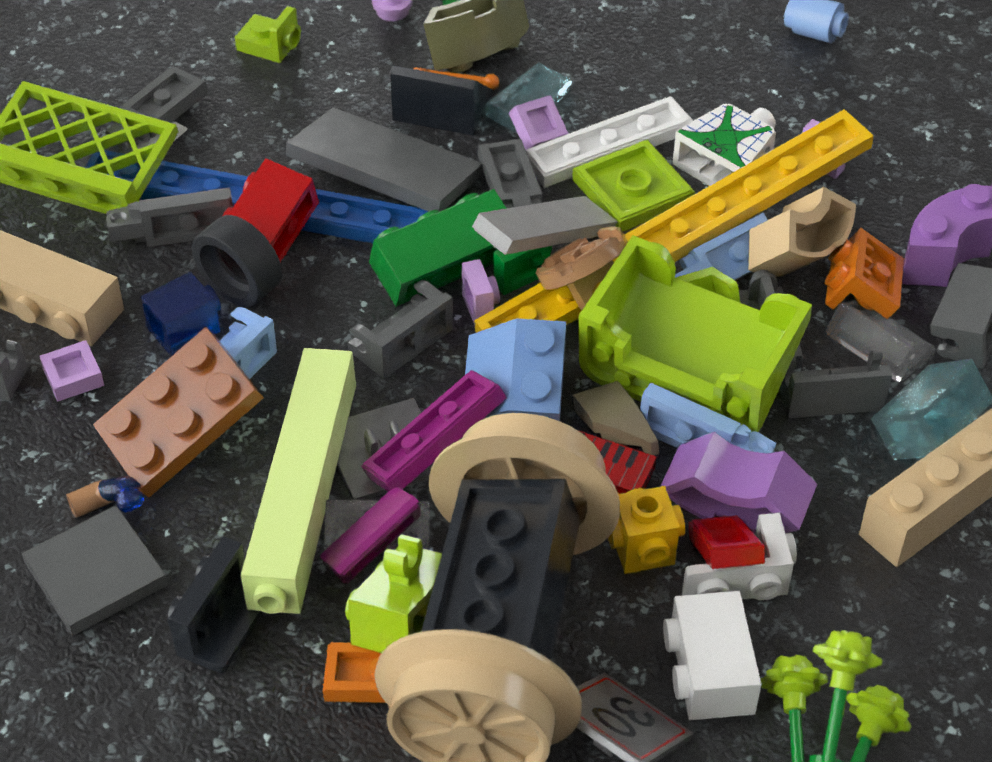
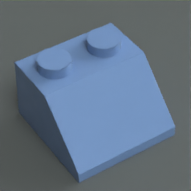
(526, 363)

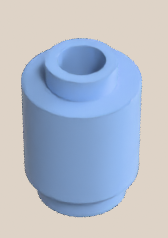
(816, 19)

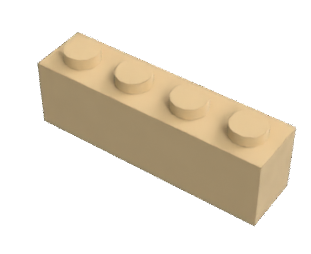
(56, 290)
(931, 494)

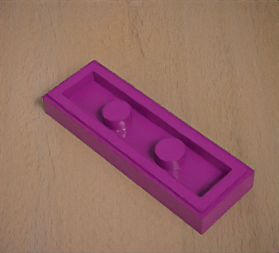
(433, 431)

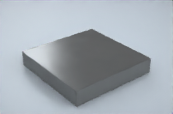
(94, 570)

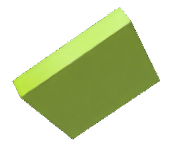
(632, 184)

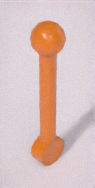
(489, 80)

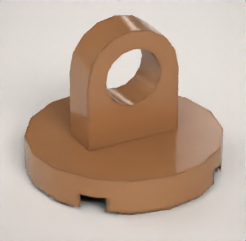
(582, 264)

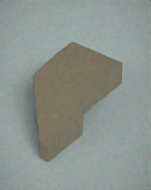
(615, 416)

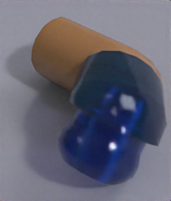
(104, 492)

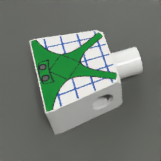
(723, 142)

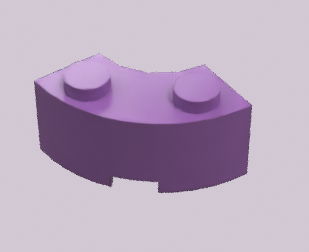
(947, 234)
(726, 480)

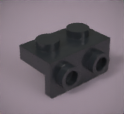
(212, 615)

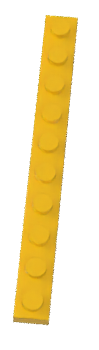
(715, 208)

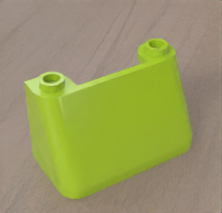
(687, 339)

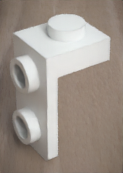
(752, 581)

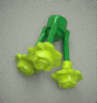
(875, 707)

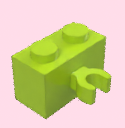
(394, 596)

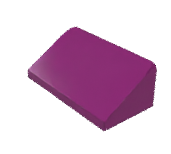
(371, 534)

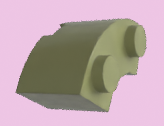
(473, 31)

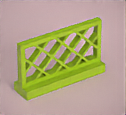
(71, 183)

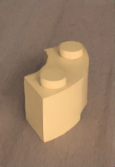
(802, 233)

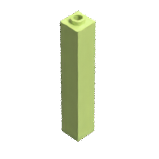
(299, 483)

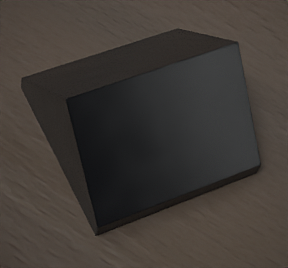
(437, 100)

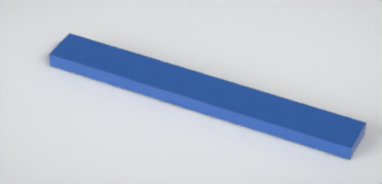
(334, 216)

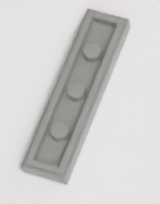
(542, 224)

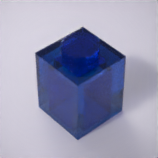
(180, 311)

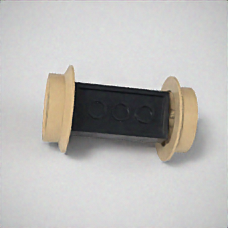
(481, 671)

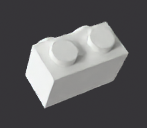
(713, 655)

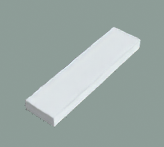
(653, 122)

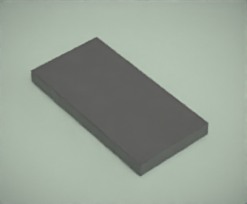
(384, 160)

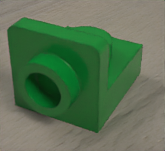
(518, 268)

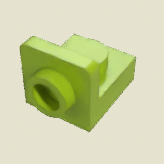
(270, 37)

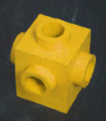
(647, 529)

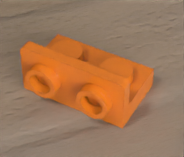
(866, 271)

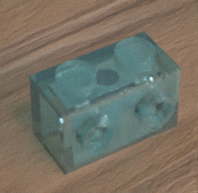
(932, 409)

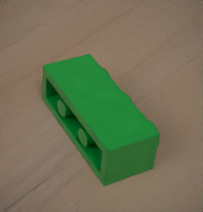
(433, 247)

